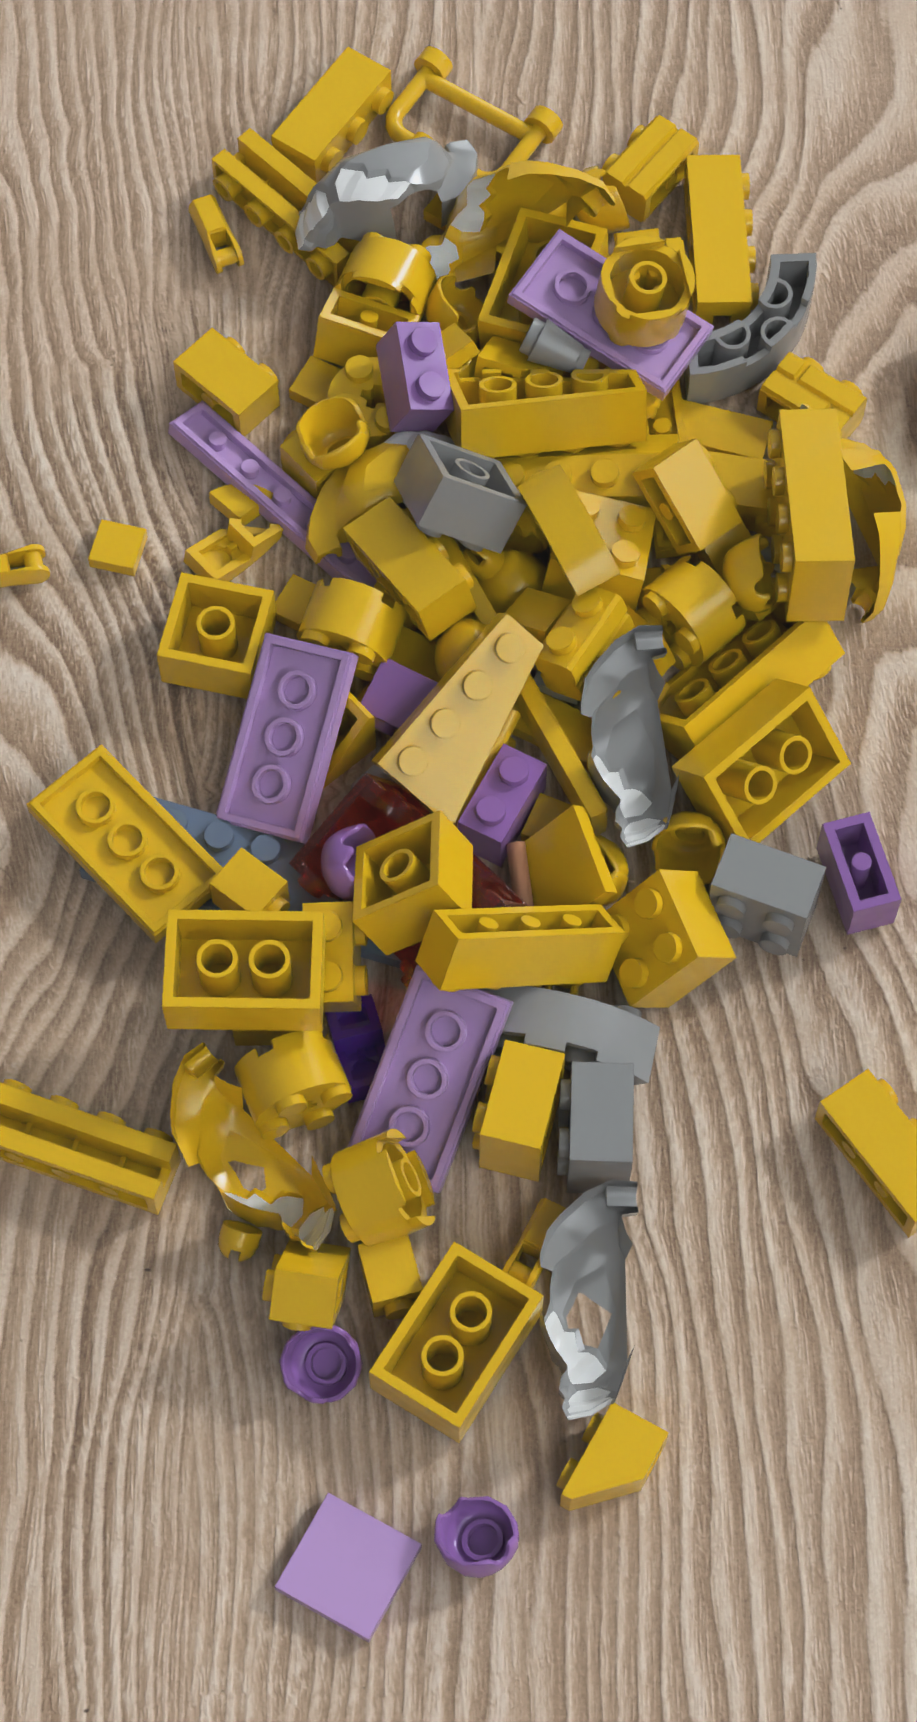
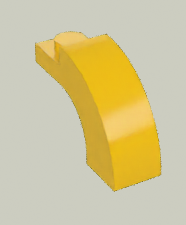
(568, 529)

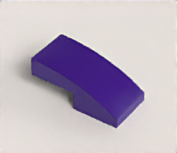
(358, 1044)

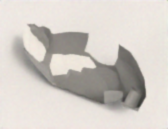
(365, 186)
(627, 734)
(588, 1257)

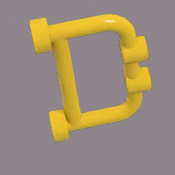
(432, 70)

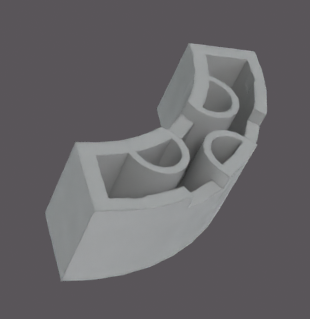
(752, 348)
(579, 1028)

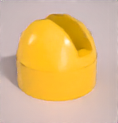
(484, 562)
(240, 1238)

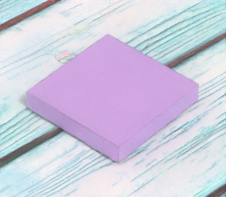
(348, 1567)

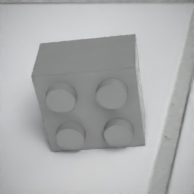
(459, 494)
(765, 895)
(599, 1120)

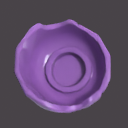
(339, 859)
(321, 1364)
(477, 1536)

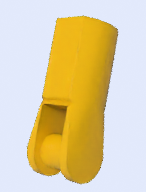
(215, 233)
(33, 572)
(532, 1241)

